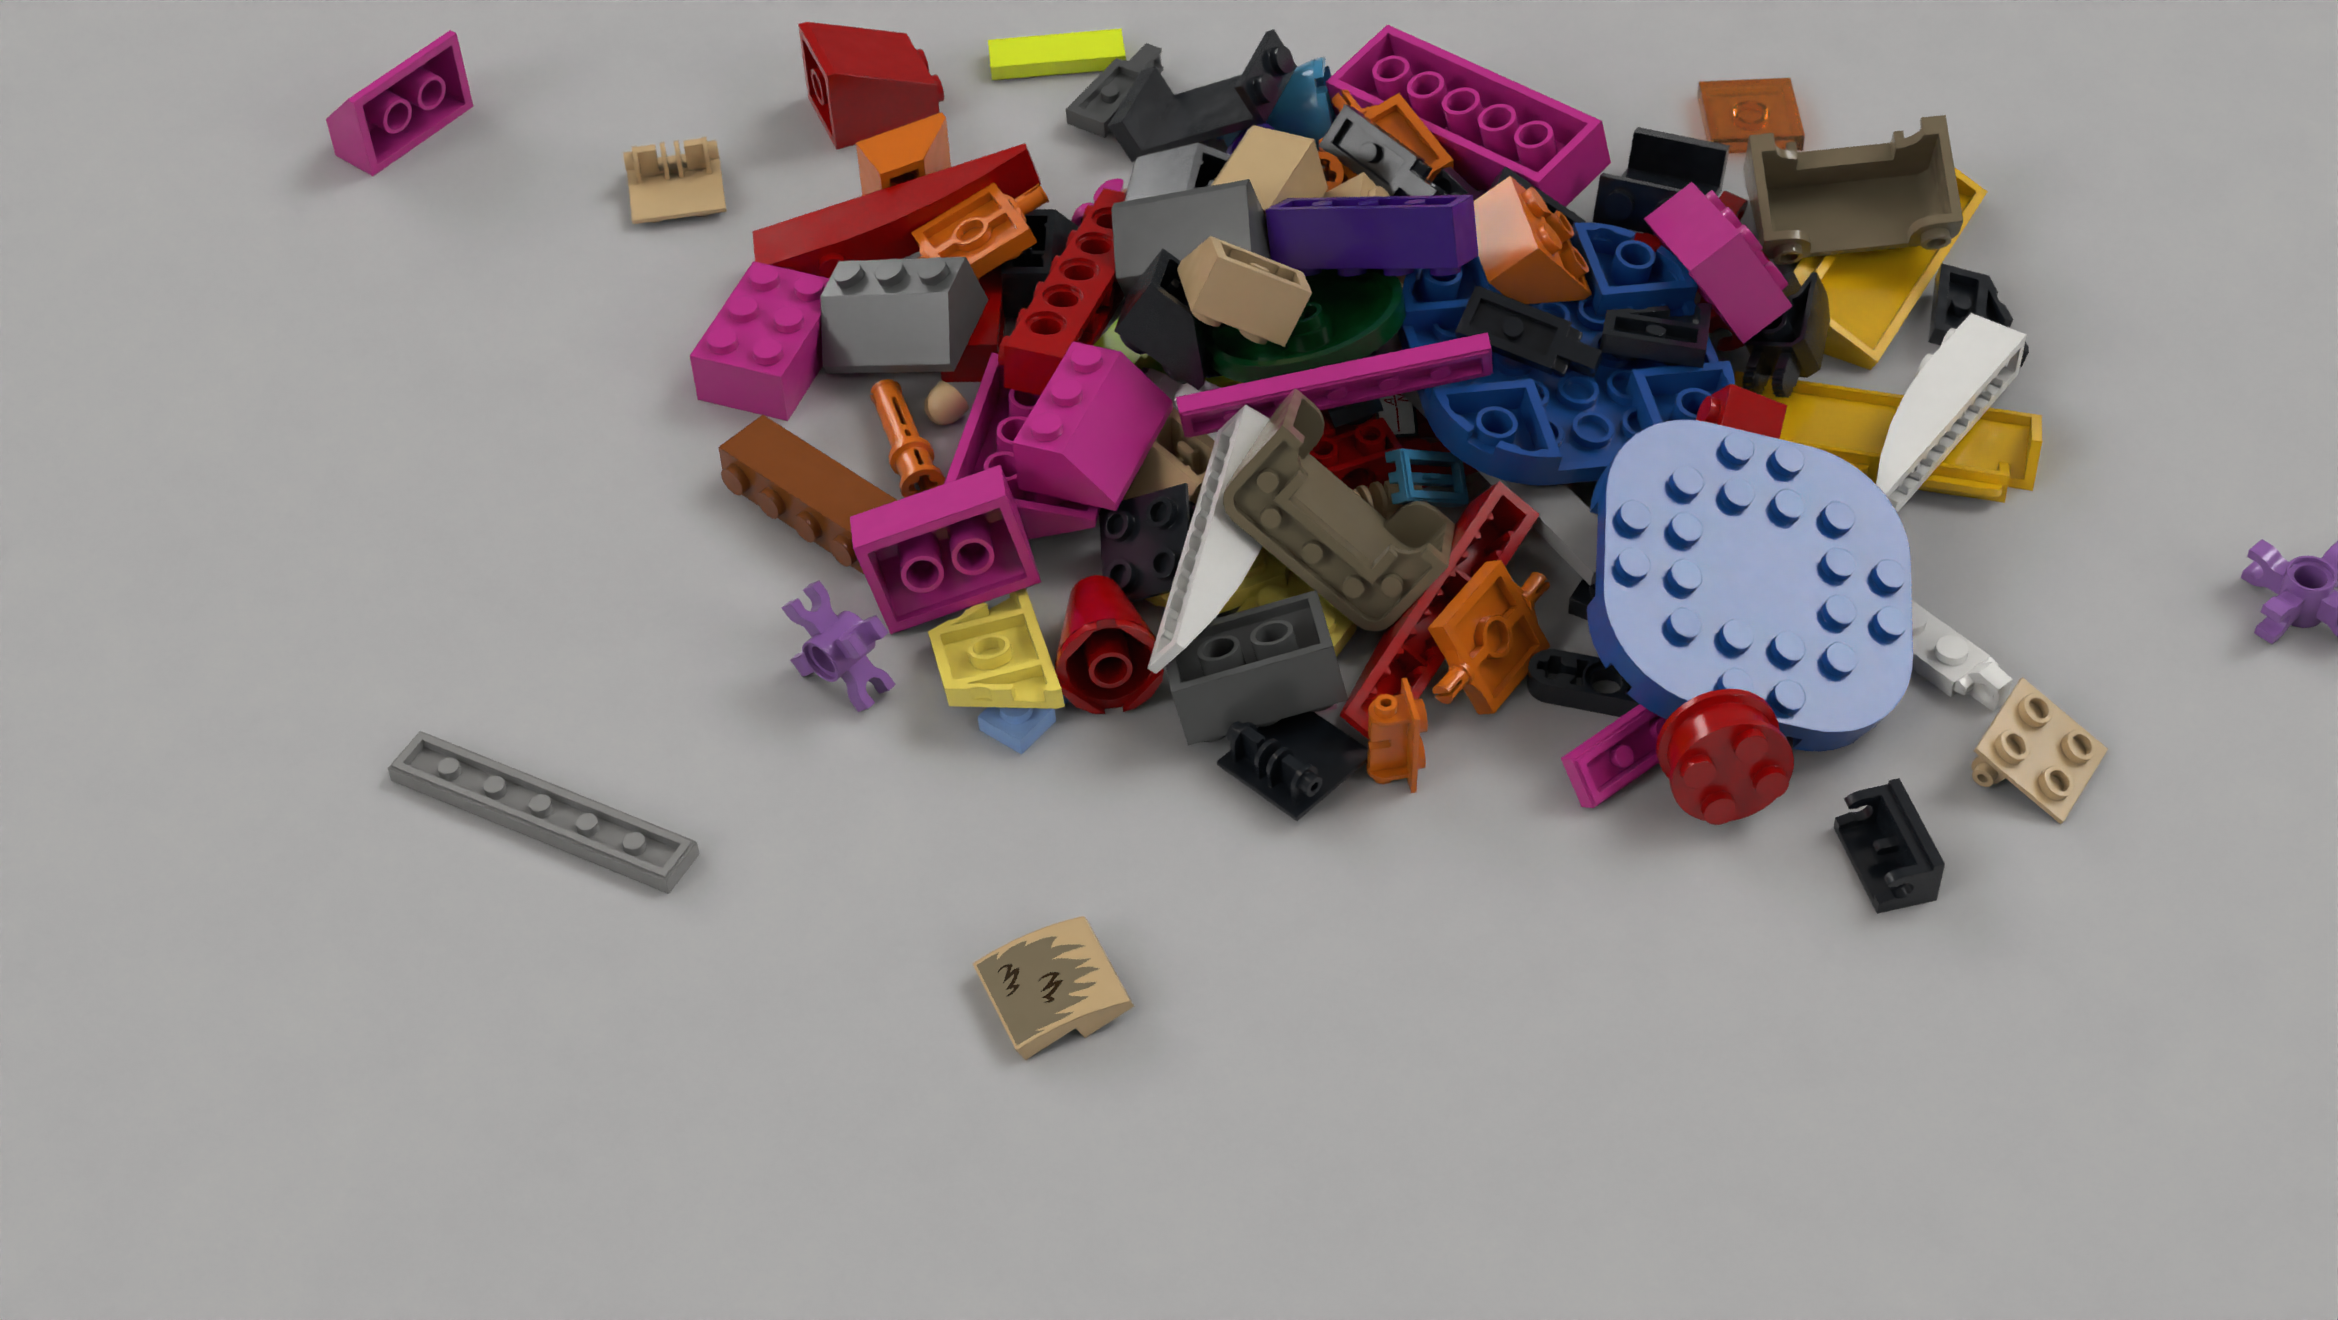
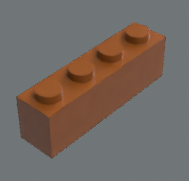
(798, 485)

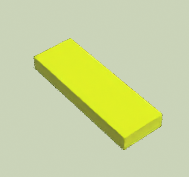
(1055, 54)

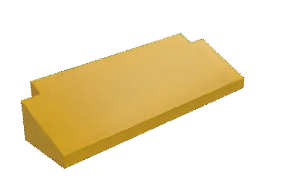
(1878, 289)
(1854, 424)

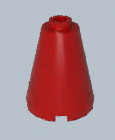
(1104, 649)

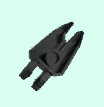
(1791, 343)

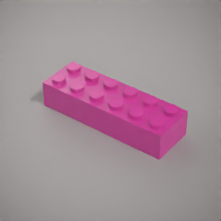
(1479, 115)

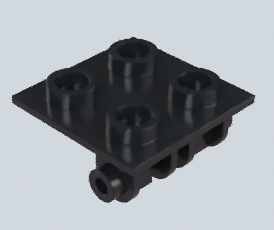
(1145, 541)
(1292, 760)

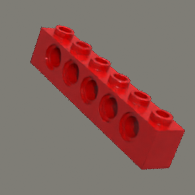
(1069, 305)

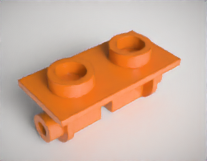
(1395, 737)

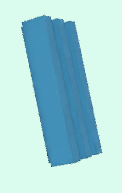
(1406, 479)

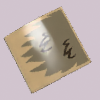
(1052, 985)

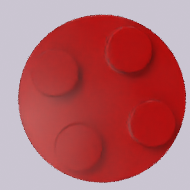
(1724, 755)

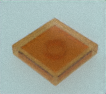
(1750, 107)

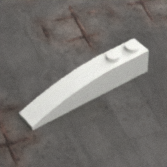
(1946, 402)
(1215, 548)

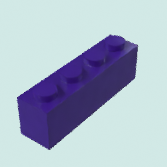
(1374, 234)

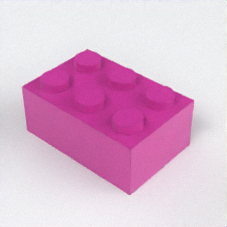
(1721, 260)
(763, 343)

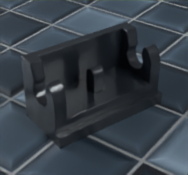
(1890, 848)

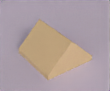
(1277, 166)

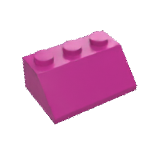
(402, 107)
(1090, 428)
(944, 549)

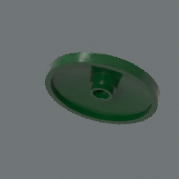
(1338, 325)

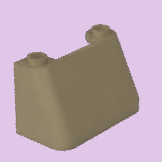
(1854, 195)
(1327, 531)

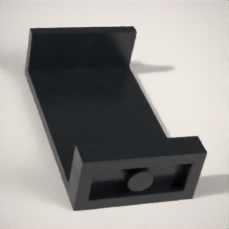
(1157, 120)
(1657, 171)

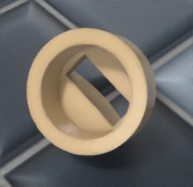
(945, 404)

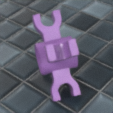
(2302, 586)
(838, 646)

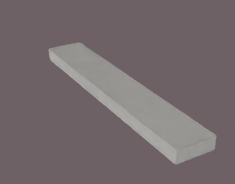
(544, 811)

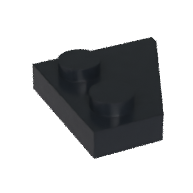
(1958, 295)
(1656, 336)

